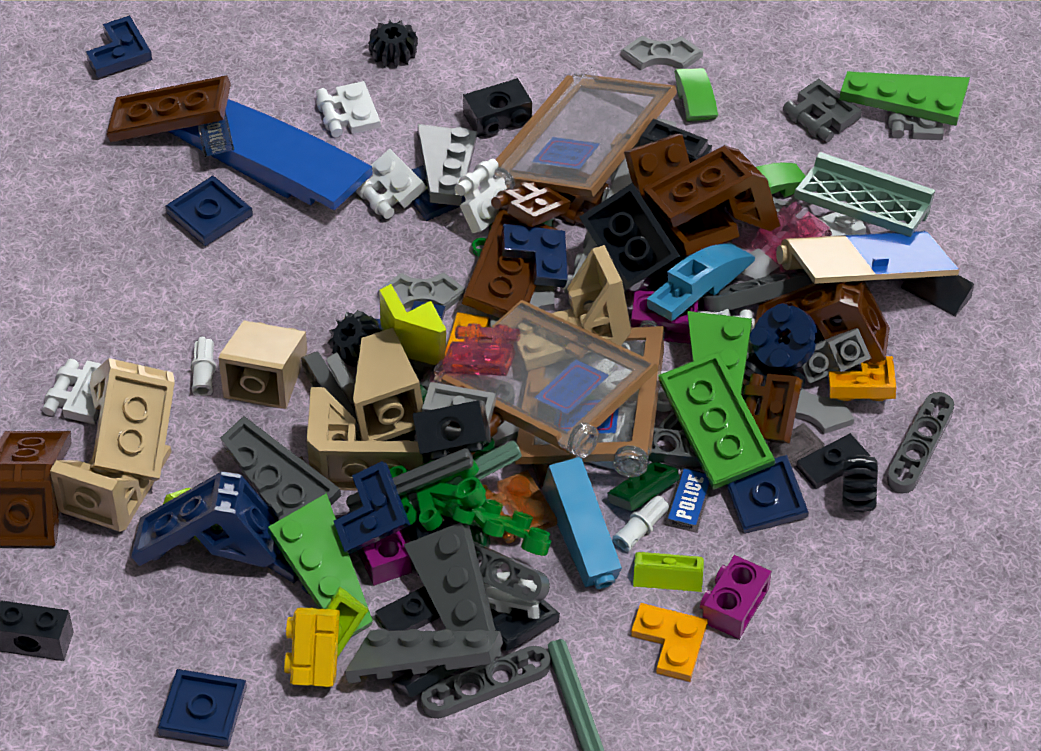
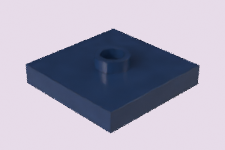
(209, 210)
(768, 497)
(202, 707)

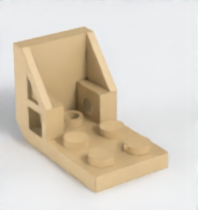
(601, 283)
(132, 417)
(341, 459)
(98, 494)

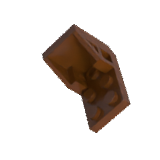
(660, 159)
(710, 181)
(841, 300)
(26, 488)

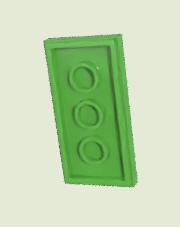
(716, 420)

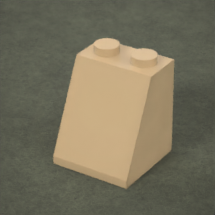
(262, 363)
(385, 388)

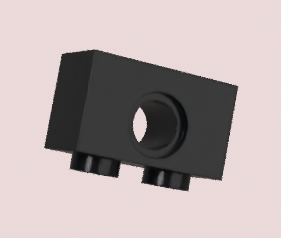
(497, 107)
(431, 427)
(35, 630)

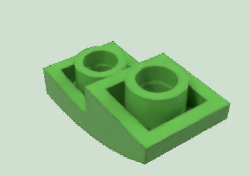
(697, 94)
(782, 177)

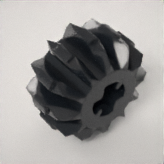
(393, 43)
(348, 335)
(860, 483)

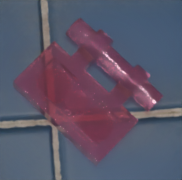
(805, 227)
(478, 357)

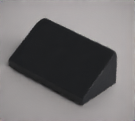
(944, 292)

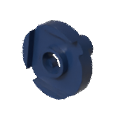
(767, 332)

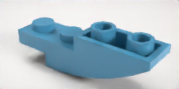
(697, 274)

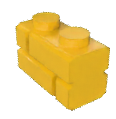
(313, 647)

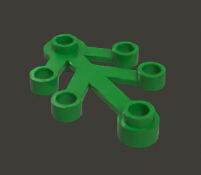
(469, 493)
(494, 524)

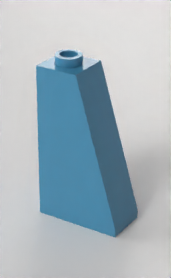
(581, 522)

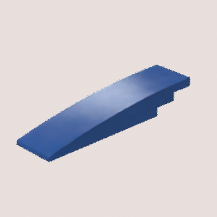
(286, 158)

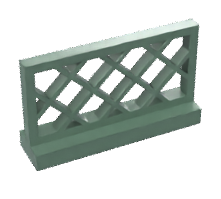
(879, 191)

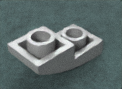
(836, 354)

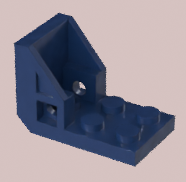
(218, 500)

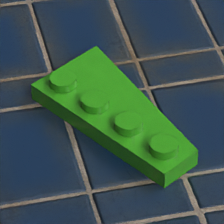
(317, 555)

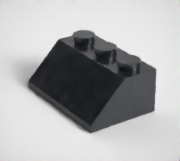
(632, 239)

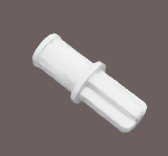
(203, 367)
(641, 523)

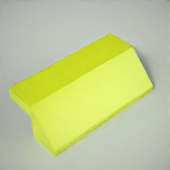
(418, 330)

